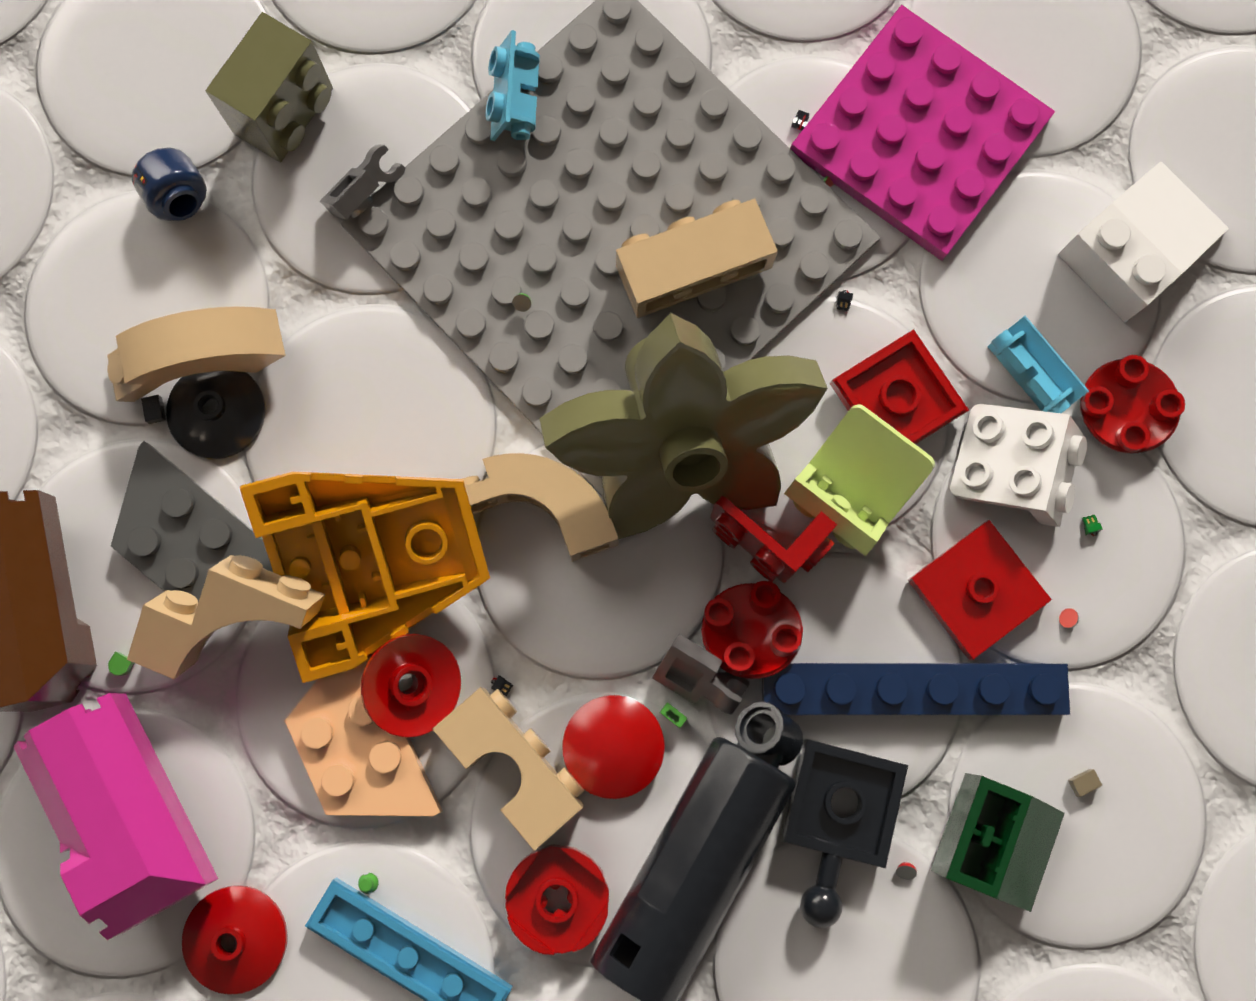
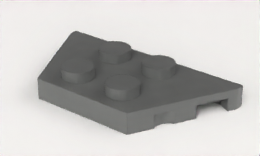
(176, 527)

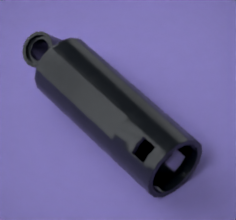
(701, 858)

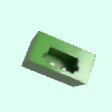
(673, 715)

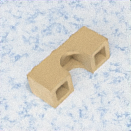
(544, 797)

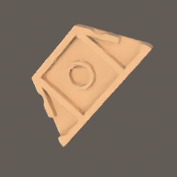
(354, 761)

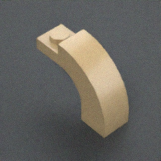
(193, 344)
(552, 488)

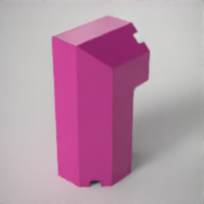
(113, 814)

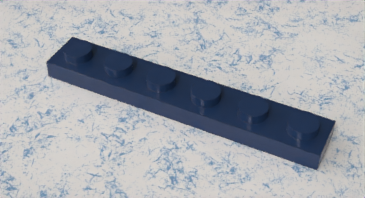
(919, 689)

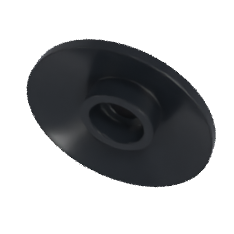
(229, 427)

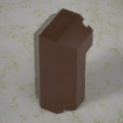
(41, 640)

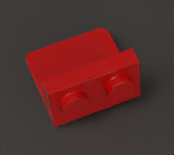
(769, 556)

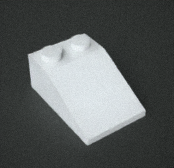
(1142, 242)

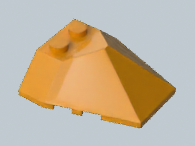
(375, 548)

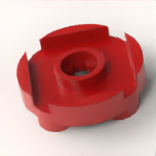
(563, 929)

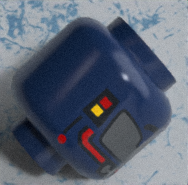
(169, 184)

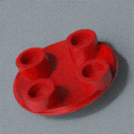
(1131, 405)
(752, 630)
(613, 746)

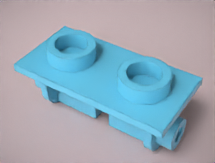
(513, 69)
(1037, 367)

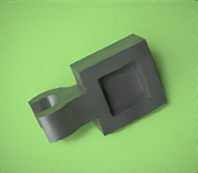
(353, 192)
(694, 673)

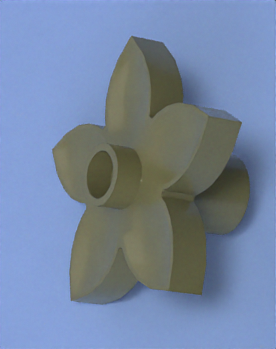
(684, 427)

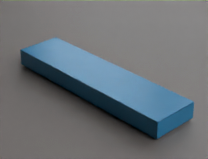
(401, 949)

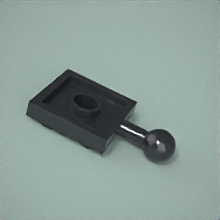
(860, 837)

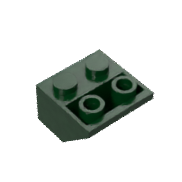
(998, 841)

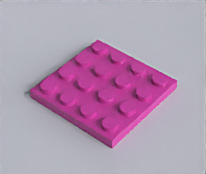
(921, 132)

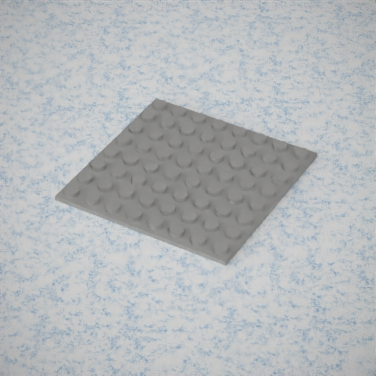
(619, 150)

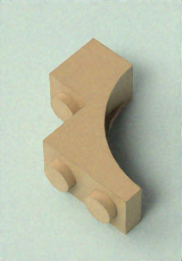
(235, 590)

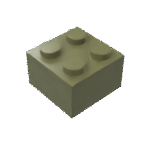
(271, 87)

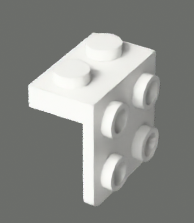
(1020, 460)

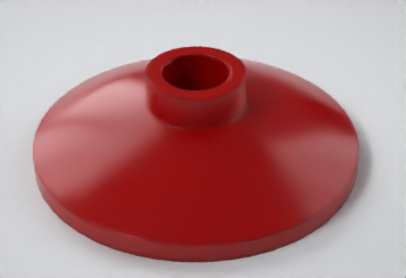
(432, 692)
(259, 935)

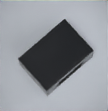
(153, 409)

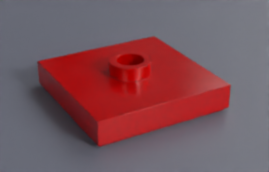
(902, 389)
(979, 590)

